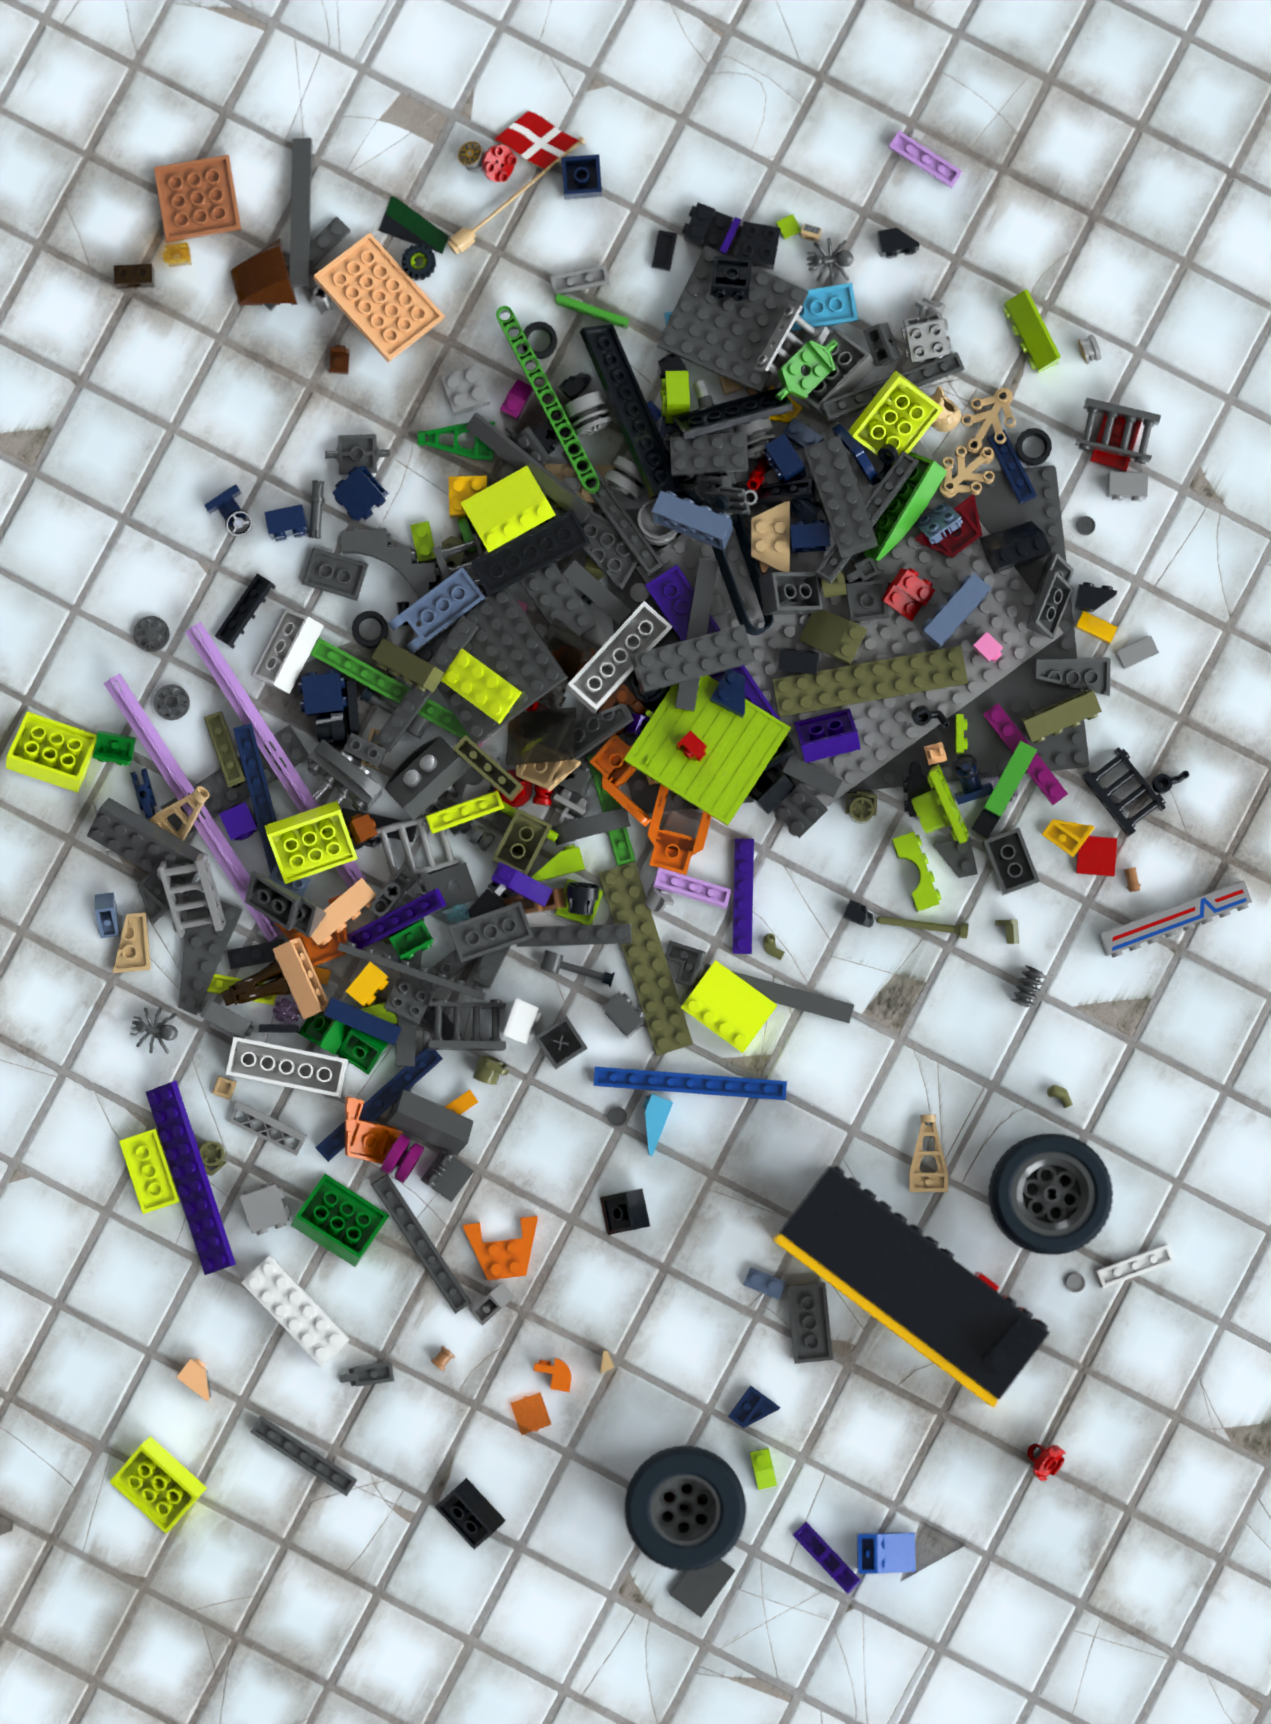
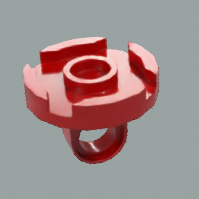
(1048, 1462)

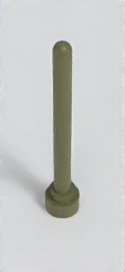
(960, 930)

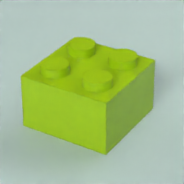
(674, 394)

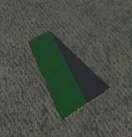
(410, 226)

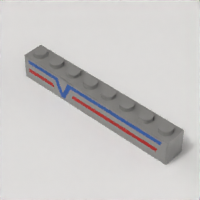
(1175, 918)

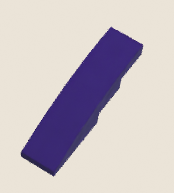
(827, 1557)

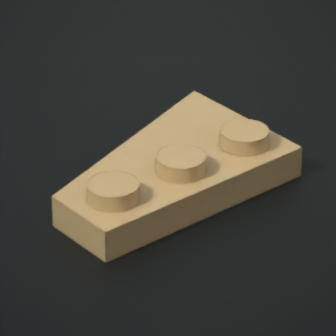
(134, 945)

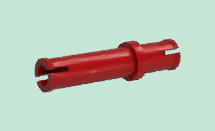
(757, 476)

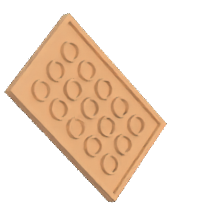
(378, 297)

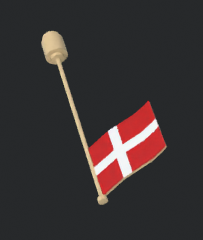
(535, 142)

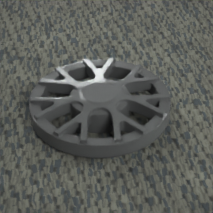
(151, 633)
(171, 702)

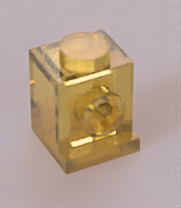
(182, 249)

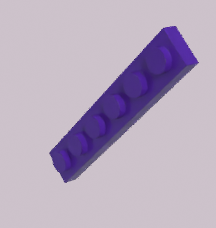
(743, 896)
(397, 919)

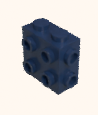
(360, 493)
(322, 693)

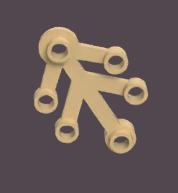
(990, 417)
(966, 474)

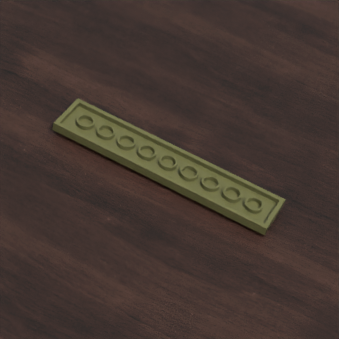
(870, 681)
(646, 960)

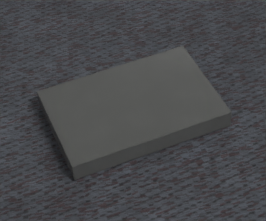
(335, 574)
(701, 1586)

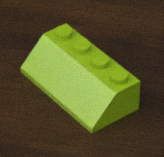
(1031, 331)

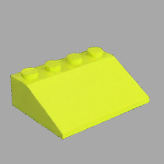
(895, 416)
(507, 509)
(51, 752)
(311, 842)
(729, 1006)
(158, 1484)

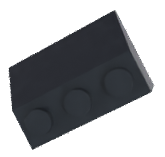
(1015, 546)
(470, 1513)

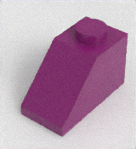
(516, 400)

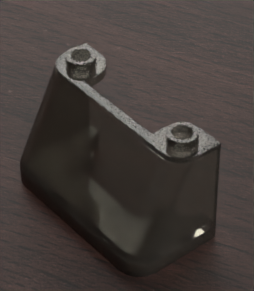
(569, 652)

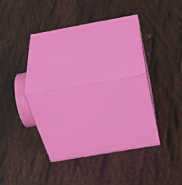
(988, 648)

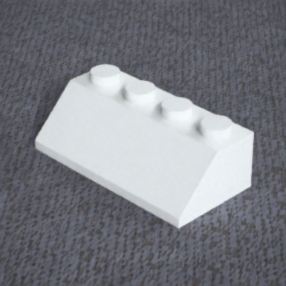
(288, 650)

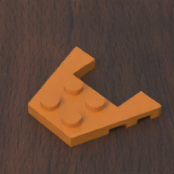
(319, 953)
(364, 1138)
(503, 1257)

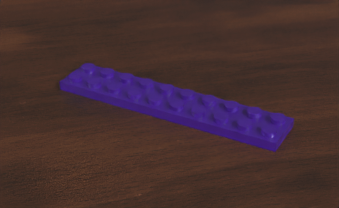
(674, 598)
(190, 1178)

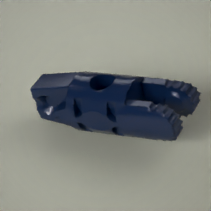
(145, 803)

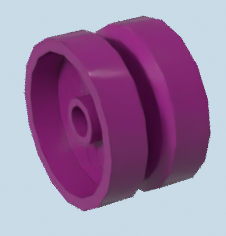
(402, 1158)

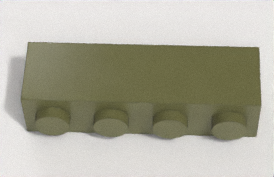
(408, 665)
(1061, 715)
(488, 768)

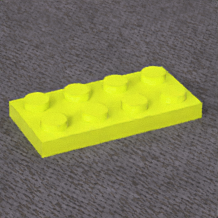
(481, 686)
(149, 1171)

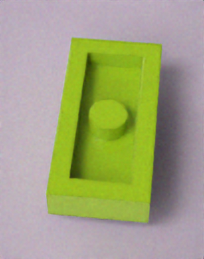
(423, 541)
(960, 742)

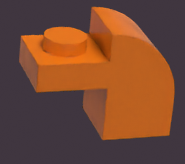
(560, 1373)

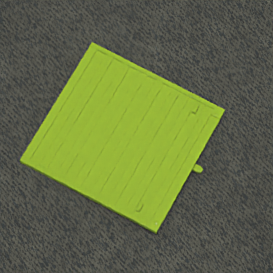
(735, 750)

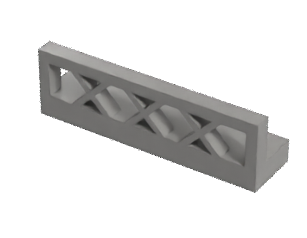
(270, 1121)

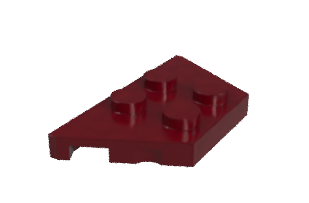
(963, 536)

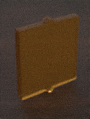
(531, 1413)

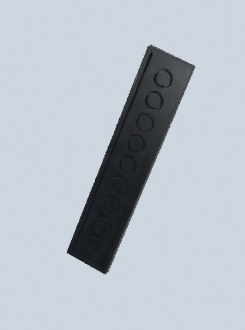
(630, 409)

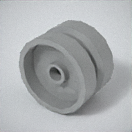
(626, 478)
(653, 532)

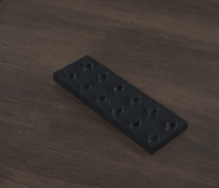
(731, 413)
(530, 553)

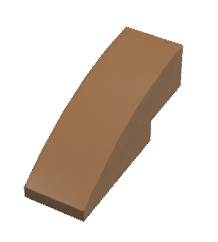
(556, 901)

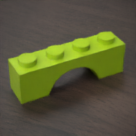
(908, 848)

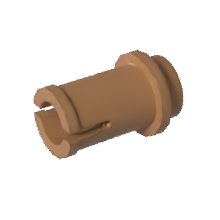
(1132, 879)

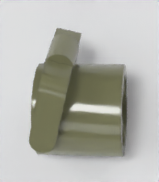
(836, 588)
(861, 808)
(489, 1069)
(212, 1154)

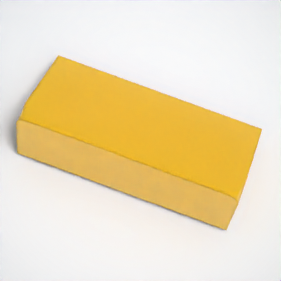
(1096, 627)

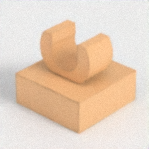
(935, 753)

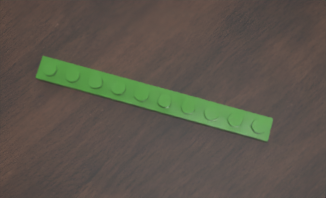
(384, 685)

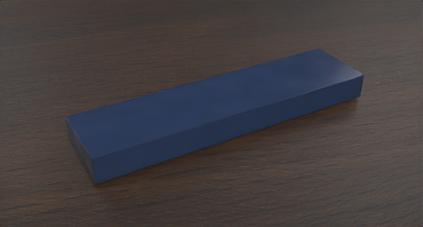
(1012, 469)
(362, 1021)

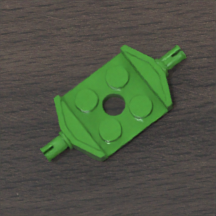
(819, 365)

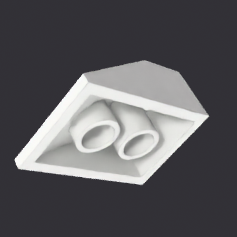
(521, 1022)

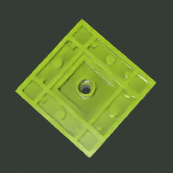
(939, 808)

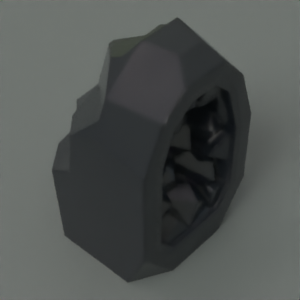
(575, 385)
(858, 914)

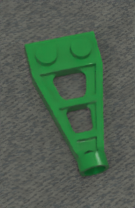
(478, 452)

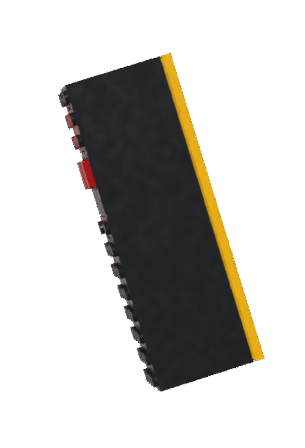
(907, 1282)

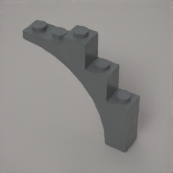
(375, 544)

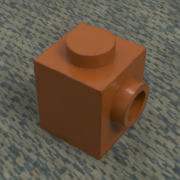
(362, 828)

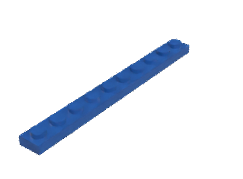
(690, 1083)

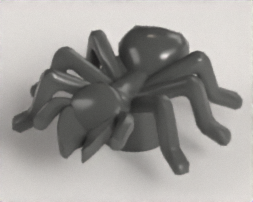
(833, 260)
(158, 1030)

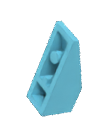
(655, 1115)

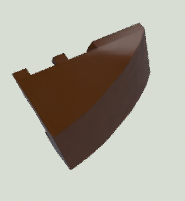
(264, 278)

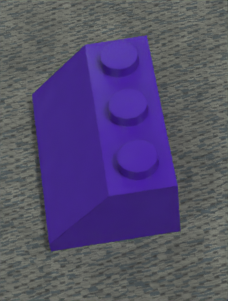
(827, 735)

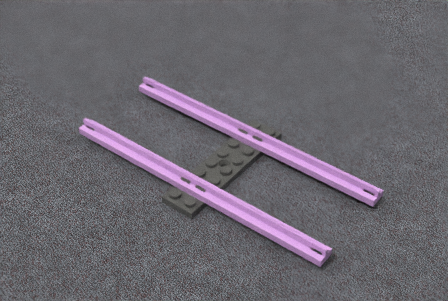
(278, 754)

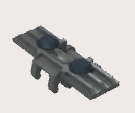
(725, 500)

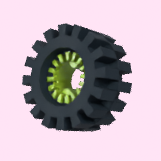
(428, 261)

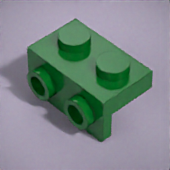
(114, 748)
(411, 940)

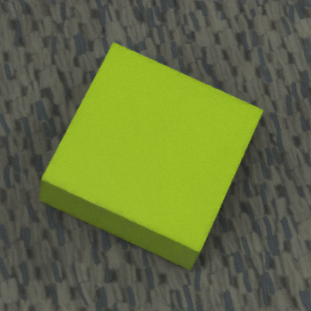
(788, 226)

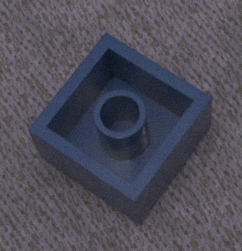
(581, 176)
(784, 459)
(286, 522)
(809, 537)

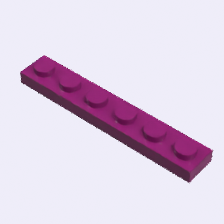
(1037, 769)

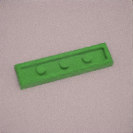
(592, 311)
(1010, 779)

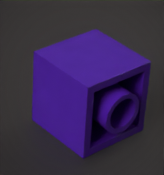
(239, 822)

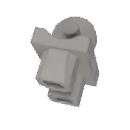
(567, 808)

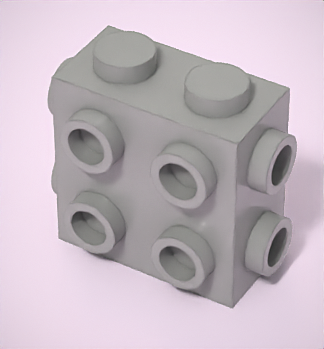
(926, 337)
(265, 1208)

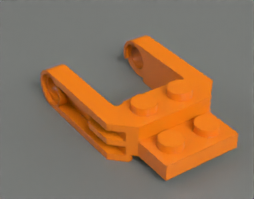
(616, 772)
(672, 849)

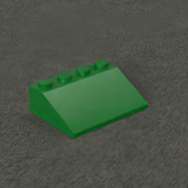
(339, 1220)

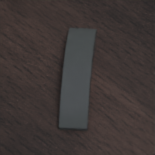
(591, 825)

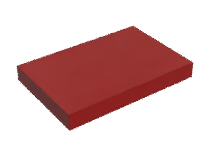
(1111, 460)

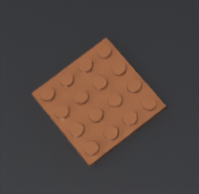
(197, 198)

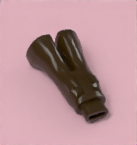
(247, 990)

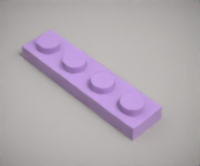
(925, 159)
(692, 888)

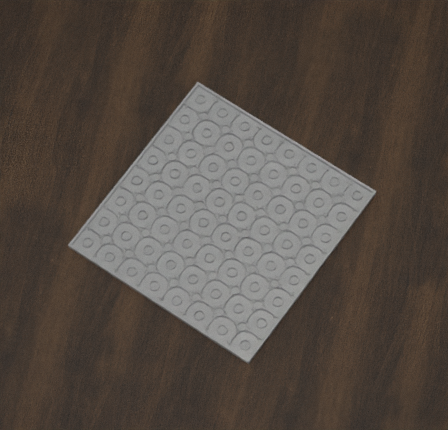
(882, 724)

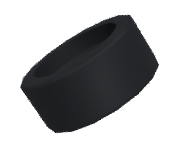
(553, 342)
(1038, 433)
(361, 617)

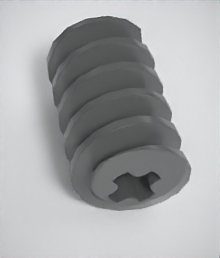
(1029, 987)

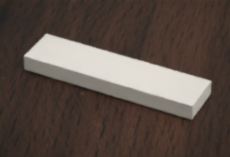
(1135, 1266)

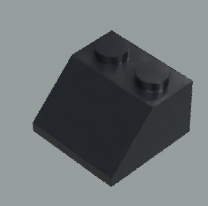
(770, 789)
(625, 1211)

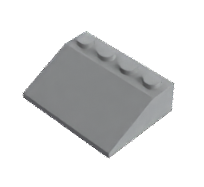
(851, 367)

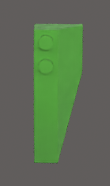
(906, 506)

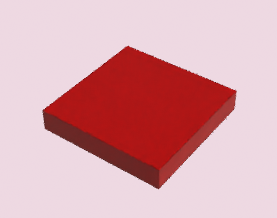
(1097, 856)

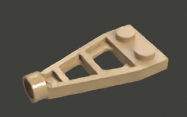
(195, 800)
(923, 1181)

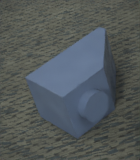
(106, 915)

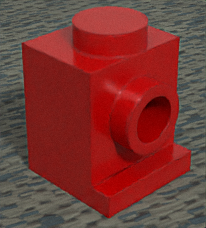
(692, 746)

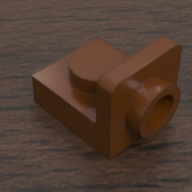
(339, 360)

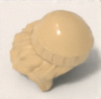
(950, 415)

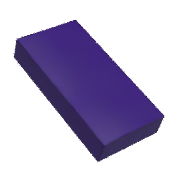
(730, 236)

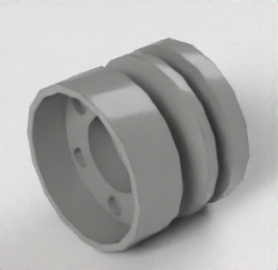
(587, 411)
(756, 436)

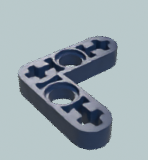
(857, 452)

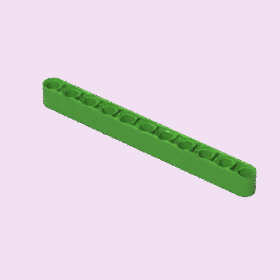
(546, 390)

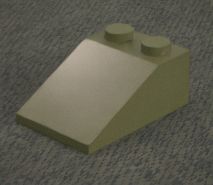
(833, 636)
(522, 842)

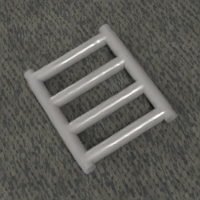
(432, 866)

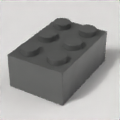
(790, 593)
(1010, 861)

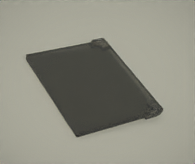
(541, 736)

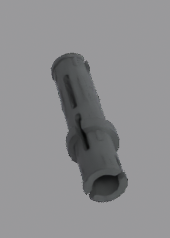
(316, 509)

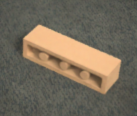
(343, 909)
(301, 978)

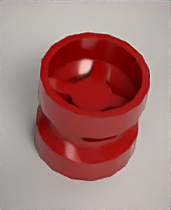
(542, 796)

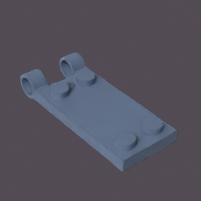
(439, 607)

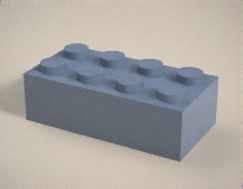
(692, 519)
(954, 613)

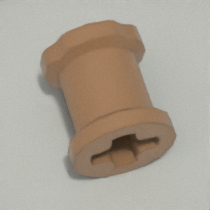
(442, 1358)

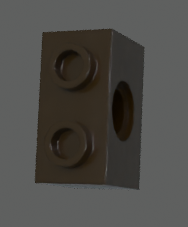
(134, 276)

